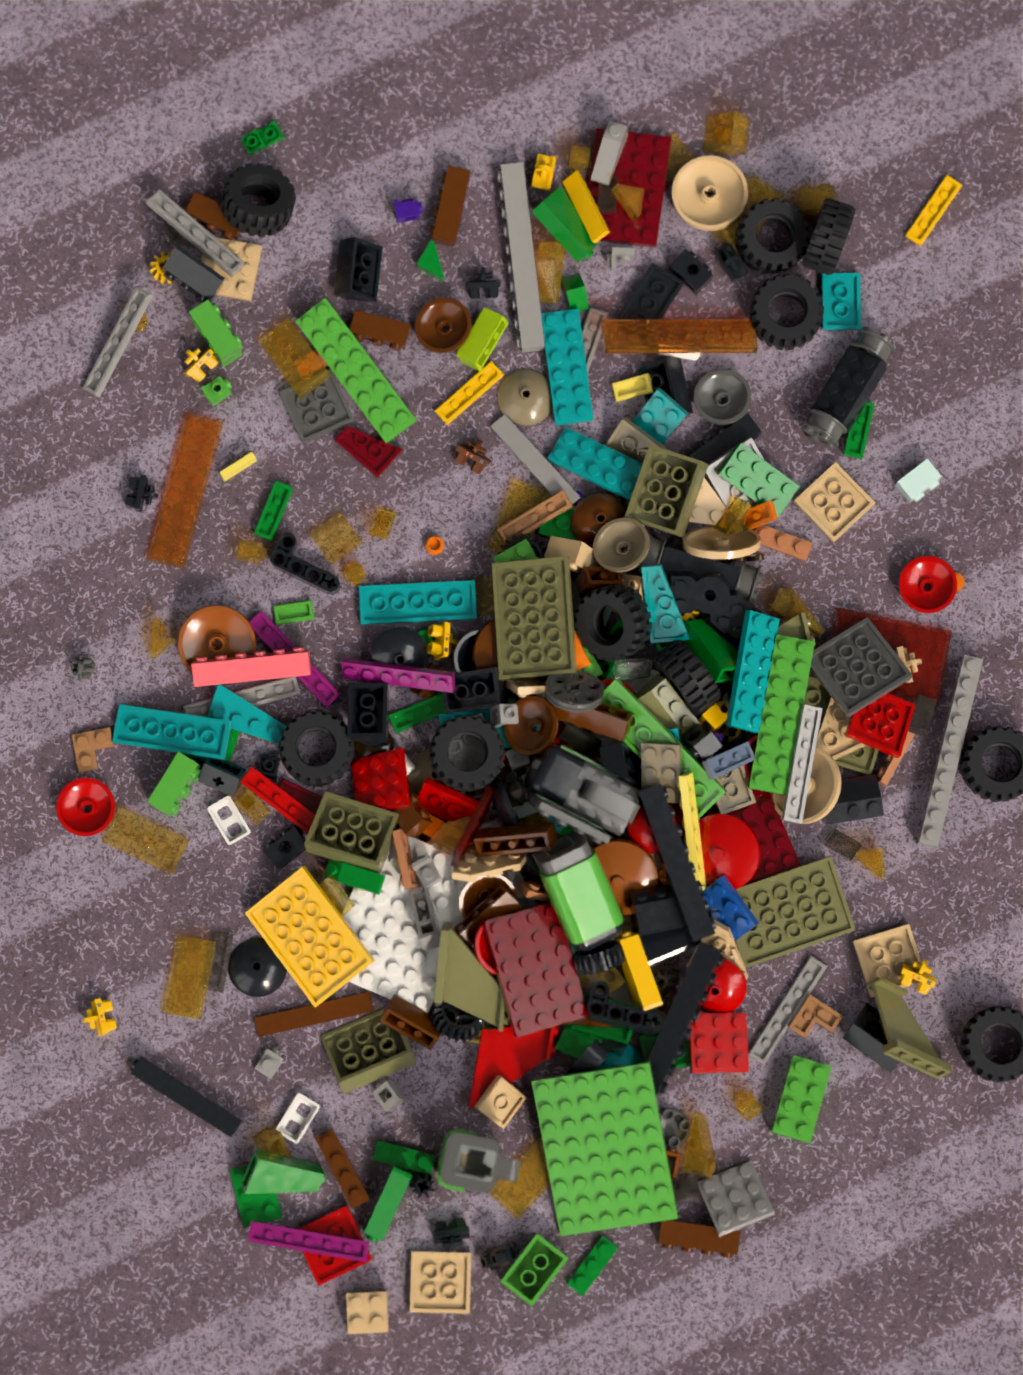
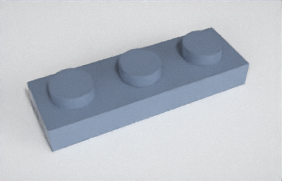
(728, 760)

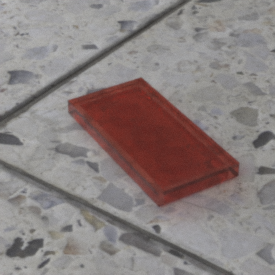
(472, 826)

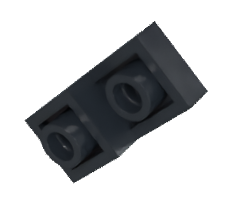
(269, 767)

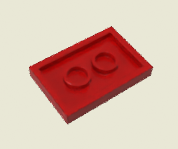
(445, 802)

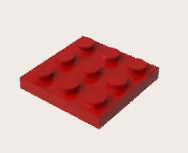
(882, 724)
(382, 780)
(719, 1044)
(339, 1224)

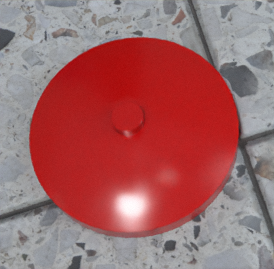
(728, 849)

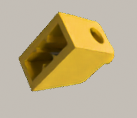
(714, 717)

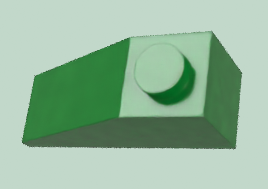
(354, 876)

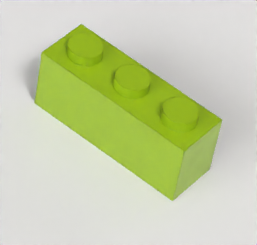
(482, 339)

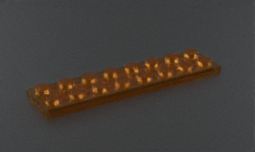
(678, 336)
(185, 491)

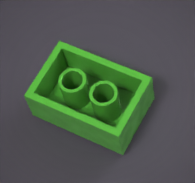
(216, 332)
(175, 785)
(534, 1269)

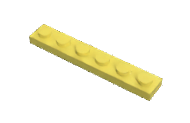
(691, 825)

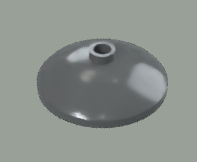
(718, 386)

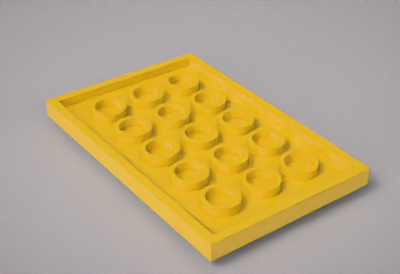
(309, 936)

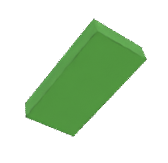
(293, 612)

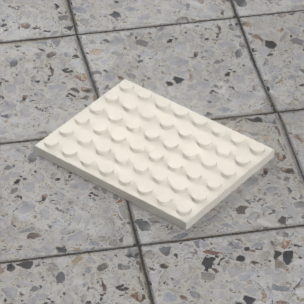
(390, 932)

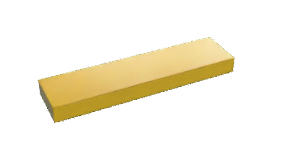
(586, 206)
(933, 210)
(469, 393)

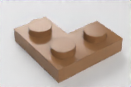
(87, 743)
(812, 1012)

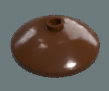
(438, 315)
(589, 509)
(531, 713)
(471, 892)

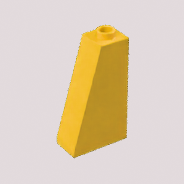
(638, 972)

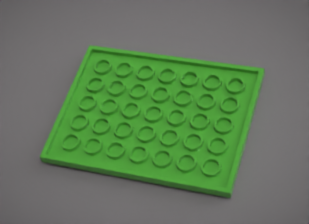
(605, 1148)

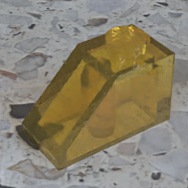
(449, 835)
(272, 1141)

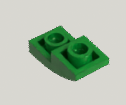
(263, 138)

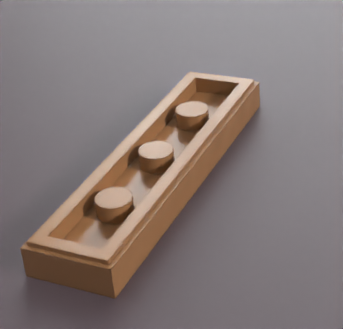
(536, 516)

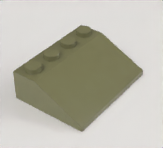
(666, 490)
(666, 705)
(351, 832)
(366, 1051)

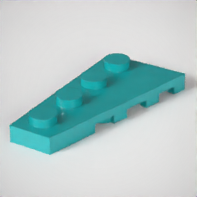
(666, 617)
(244, 716)

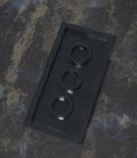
(652, 295)

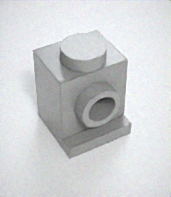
(381, 1094)

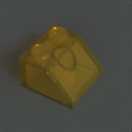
(726, 134)

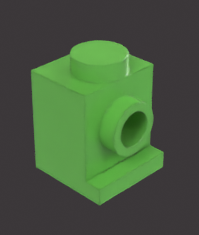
(216, 397)

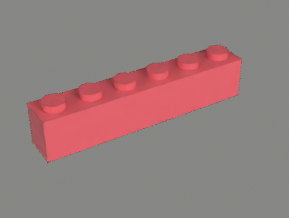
(251, 667)

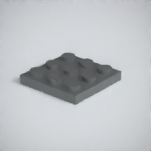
(318, 411)

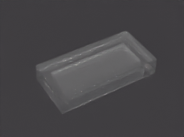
(632, 669)

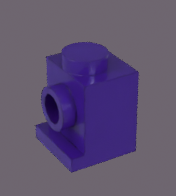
(408, 210)

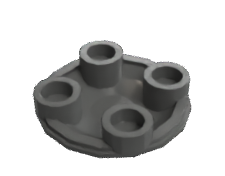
(675, 1127)

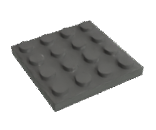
(858, 667)
(566, 818)

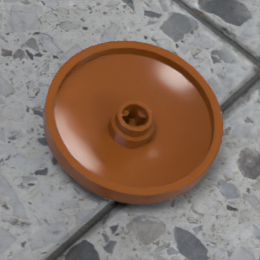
(215, 632)
(627, 869)

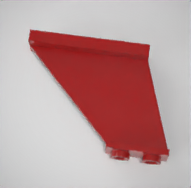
(508, 1056)

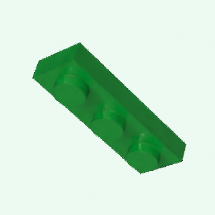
(858, 433)
(273, 511)
(417, 714)
(404, 1157)
(592, 1266)

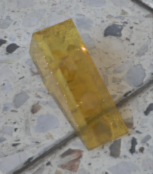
(549, 271)
(789, 605)
(699, 1152)

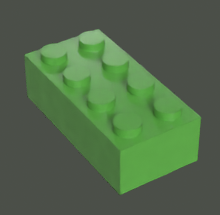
(801, 1099)

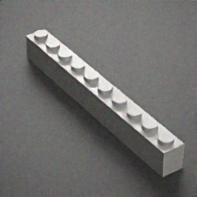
(522, 257)
(949, 751)

